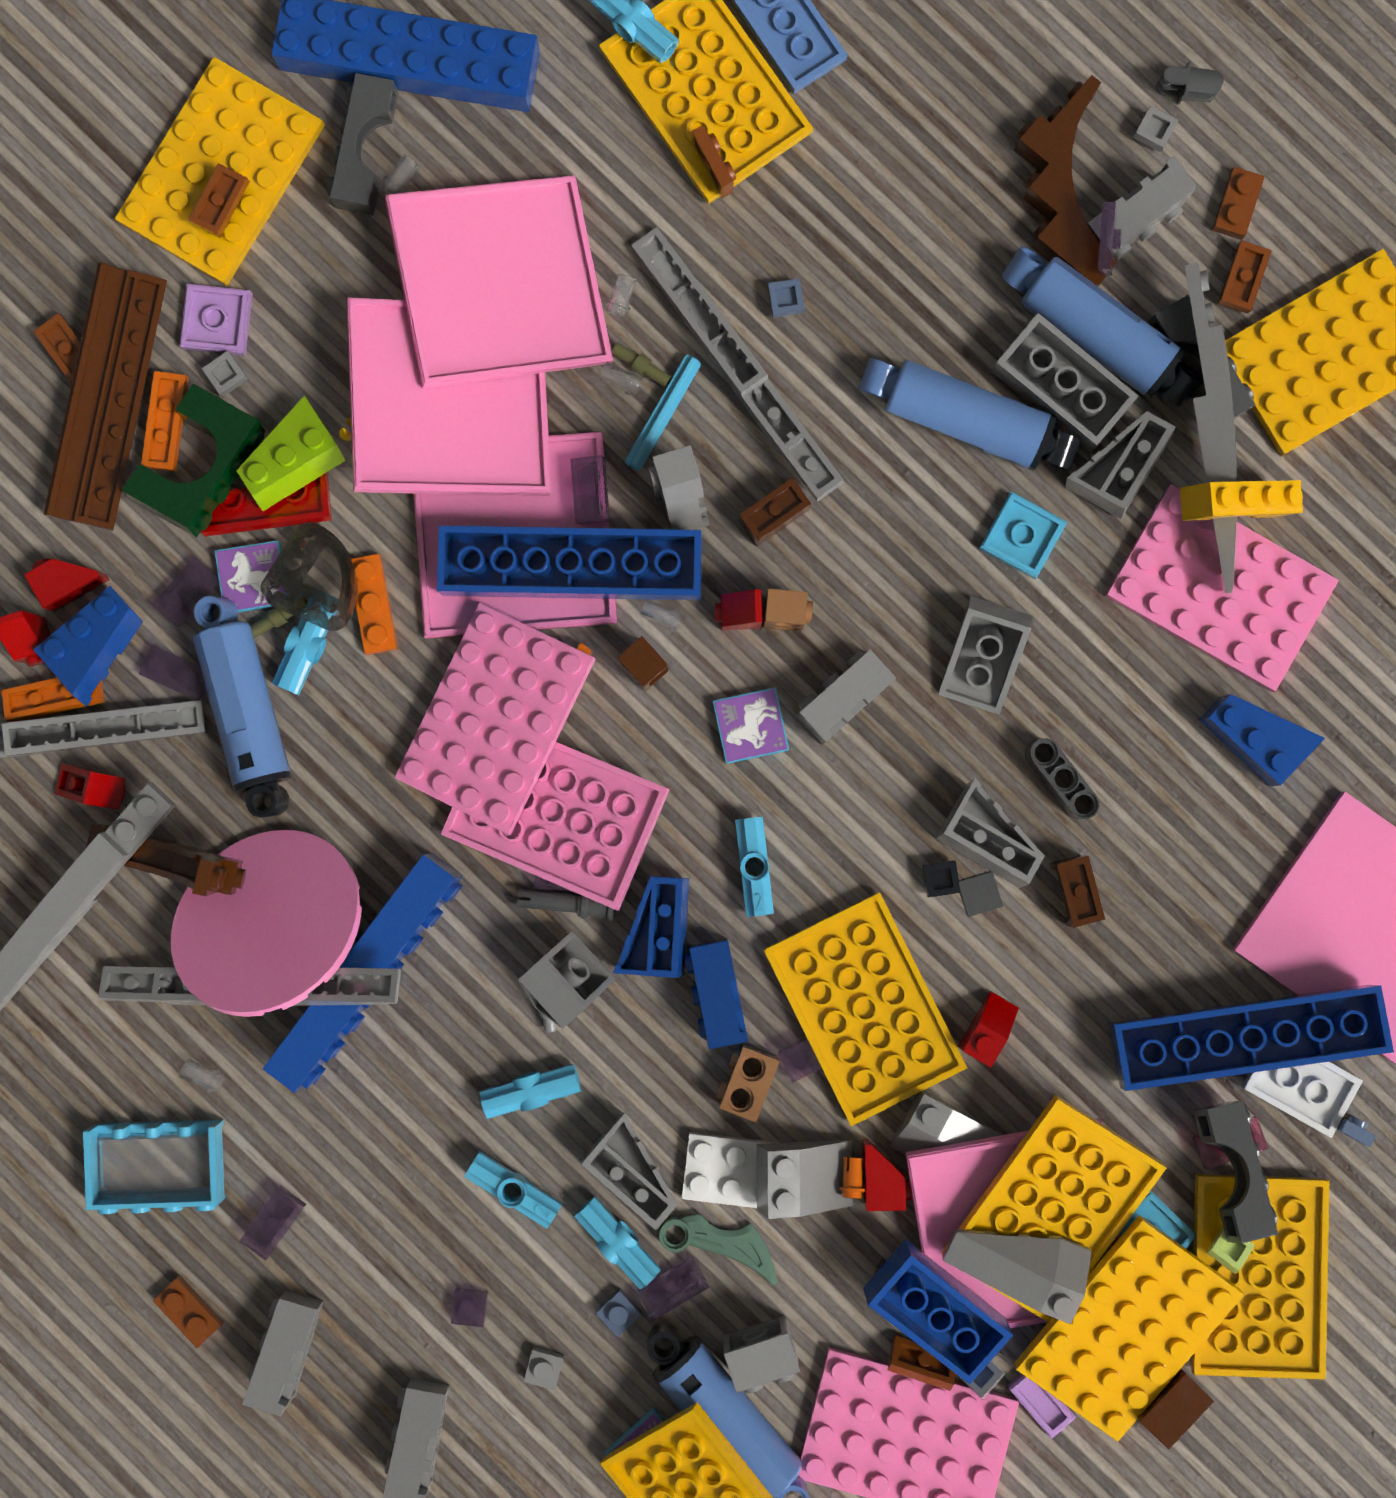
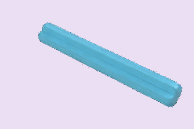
(662, 412)

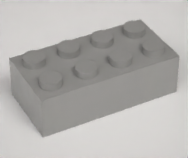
(1064, 381)

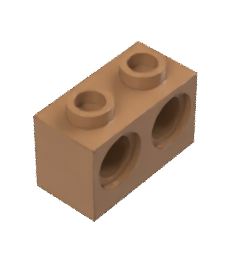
(787, 610)
(756, 1084)

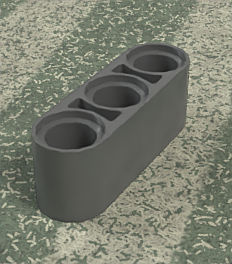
(1076, 786)

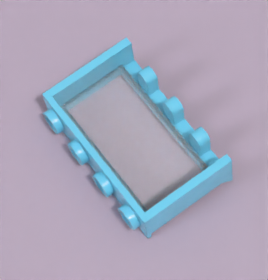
(154, 1165)

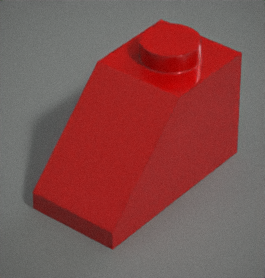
(61, 582)
(740, 610)
(21, 634)
(90, 786)
(989, 1029)
(883, 1181)

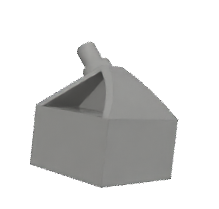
(565, 982)

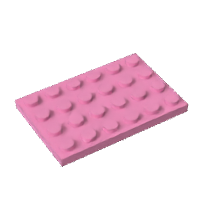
(1179, 587)
(495, 718)
(577, 828)
(903, 1436)

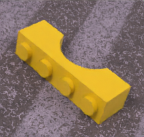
(1241, 498)

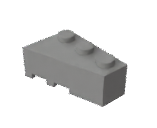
(1149, 205)
(1123, 465)
(680, 486)
(844, 695)
(989, 837)
(628, 1172)
(282, 1352)
(415, 1439)

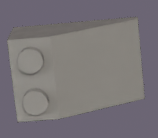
(985, 655)
(801, 1177)

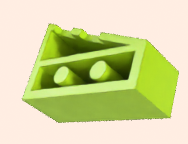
(290, 456)

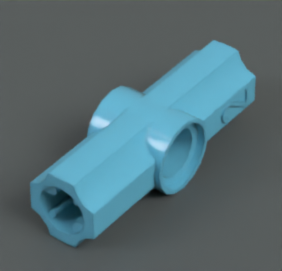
(637, 24)
(302, 651)
(756, 888)
(530, 1091)
(532, 1202)
(617, 1242)

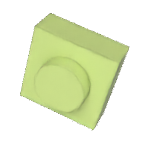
(1230, 1254)

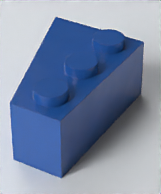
(89, 643)
(1260, 738)
(659, 931)
(716, 994)

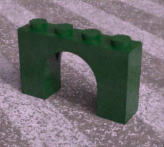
(192, 503)

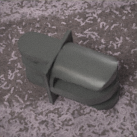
(1190, 83)

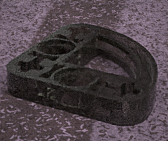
(292, 579)

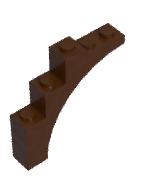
(1051, 187)
(184, 864)

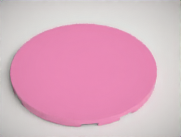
(275, 933)

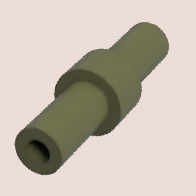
(641, 364)
(275, 618)

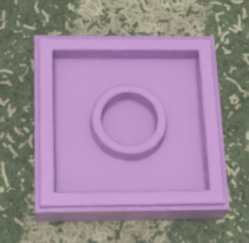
(216, 319)

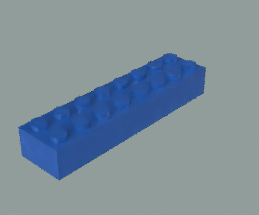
(413, 50)
(569, 562)
(383, 945)
(1251, 1037)

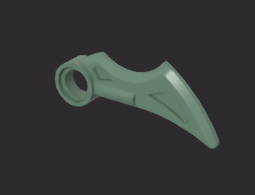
(739, 1244)

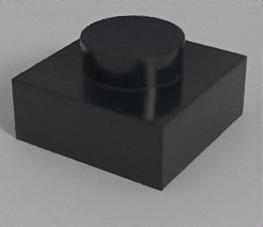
(941, 878)

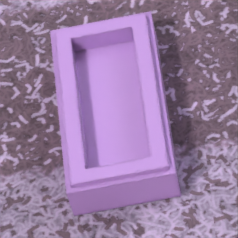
(1043, 1407)

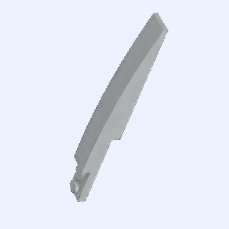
(737, 364)
(1215, 413)
(100, 729)
(78, 889)
(163, 984)

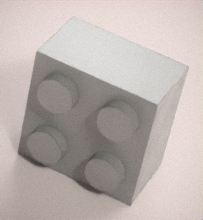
(761, 1355)

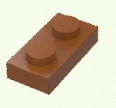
(707, 149)
(219, 200)
(1238, 203)
(1244, 276)
(60, 343)
(188, 1311)
(916, 1363)

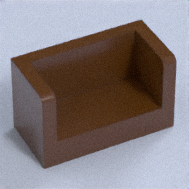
(774, 511)
(643, 663)
(1079, 890)
(1175, 1409)

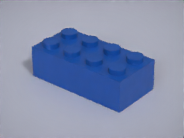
(937, 1311)

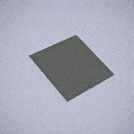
(980, 894)

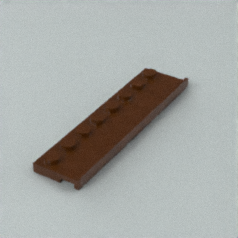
(105, 397)

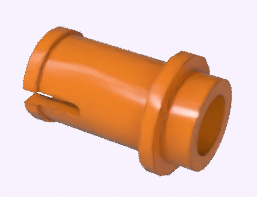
(852, 1178)

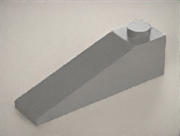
(936, 1124)
(1036, 1271)

